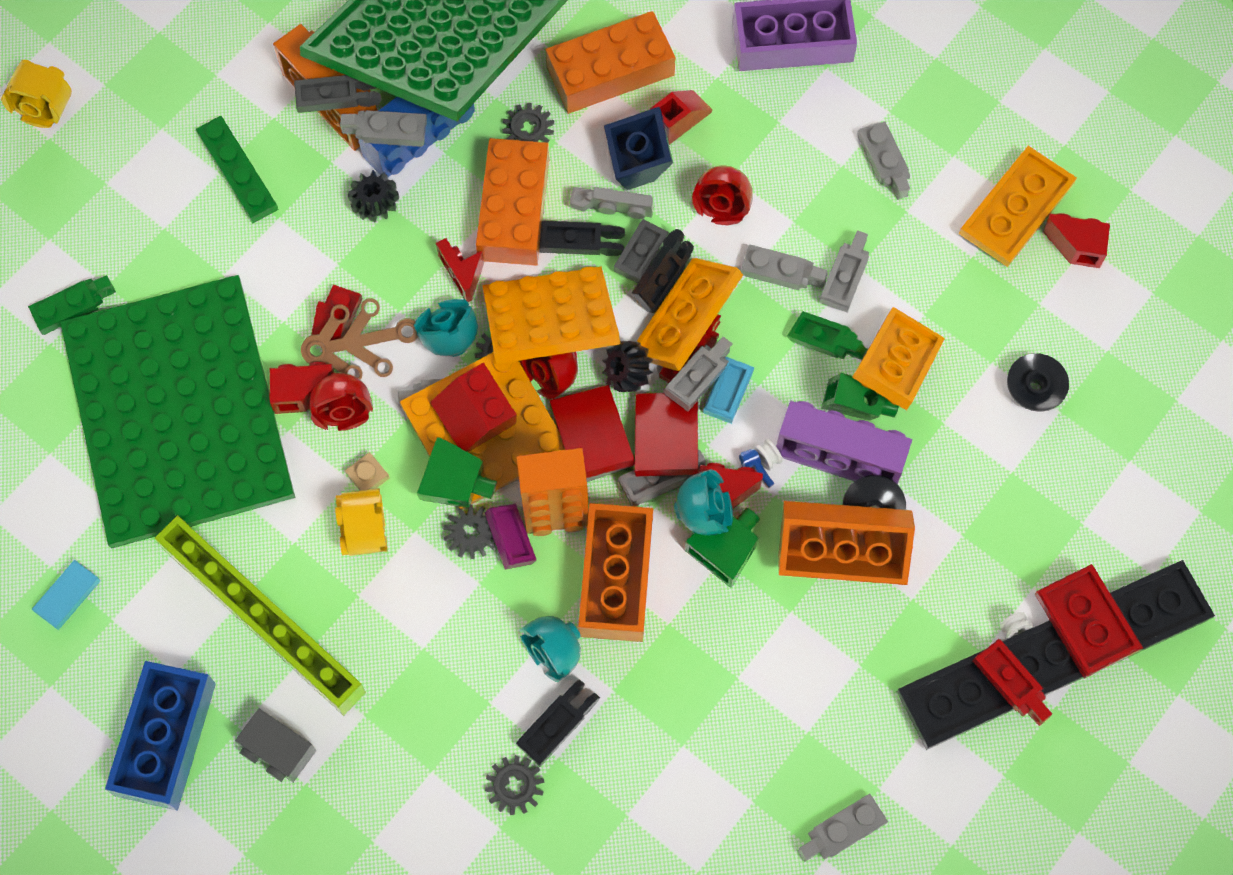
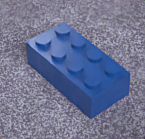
(393, 158)
(160, 735)

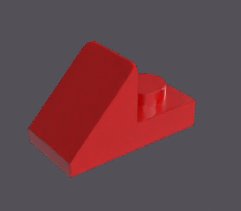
(463, 271)
(336, 296)

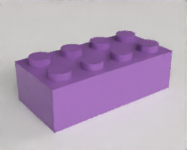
(793, 33)
(841, 444)

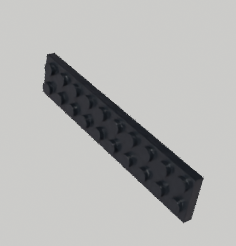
(964, 698)

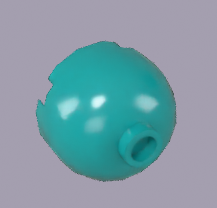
(447, 329)
(704, 505)
(553, 645)

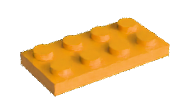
(1017, 206)
(688, 312)
(899, 358)

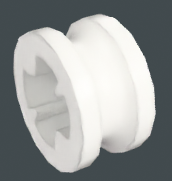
(769, 454)
(1015, 624)

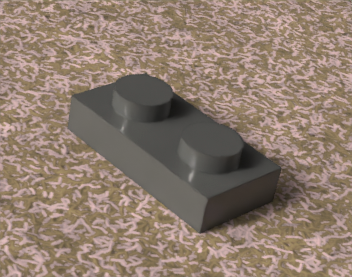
(640, 251)

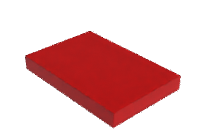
(593, 423)
(665, 437)
(1088, 621)

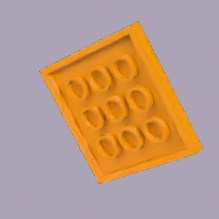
(550, 315)
(531, 434)

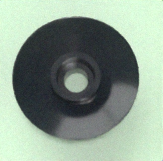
(1041, 370)
(876, 491)

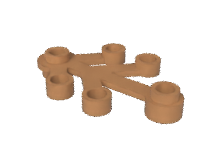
(354, 340)

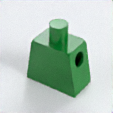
(847, 397)
(453, 477)
(726, 552)

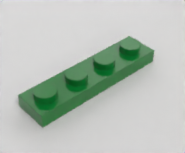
(237, 169)

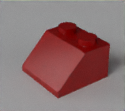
(474, 408)

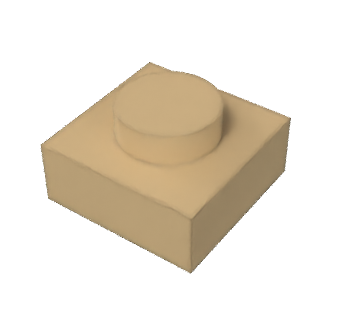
(367, 473)

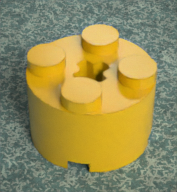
(37, 94)
(361, 522)

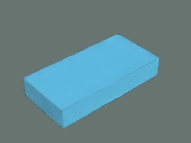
(728, 391)
(66, 595)

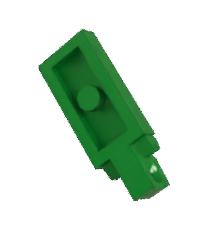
(70, 303)
(826, 337)

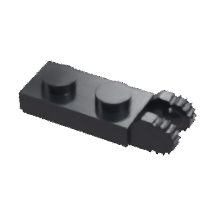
(580, 238)
(663, 271)
(555, 724)

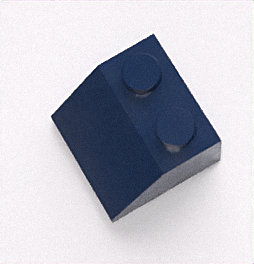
(639, 148)

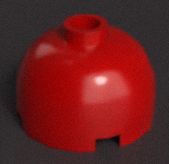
(723, 195)
(552, 373)
(340, 402)

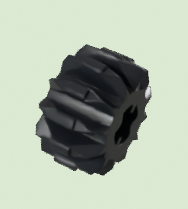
(373, 196)
(627, 366)

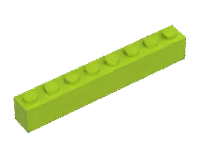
(261, 615)

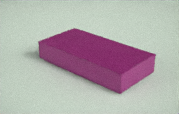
(510, 536)

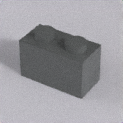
(275, 746)

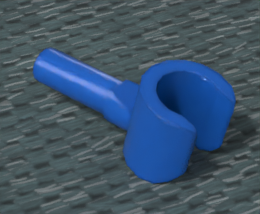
(751, 458)

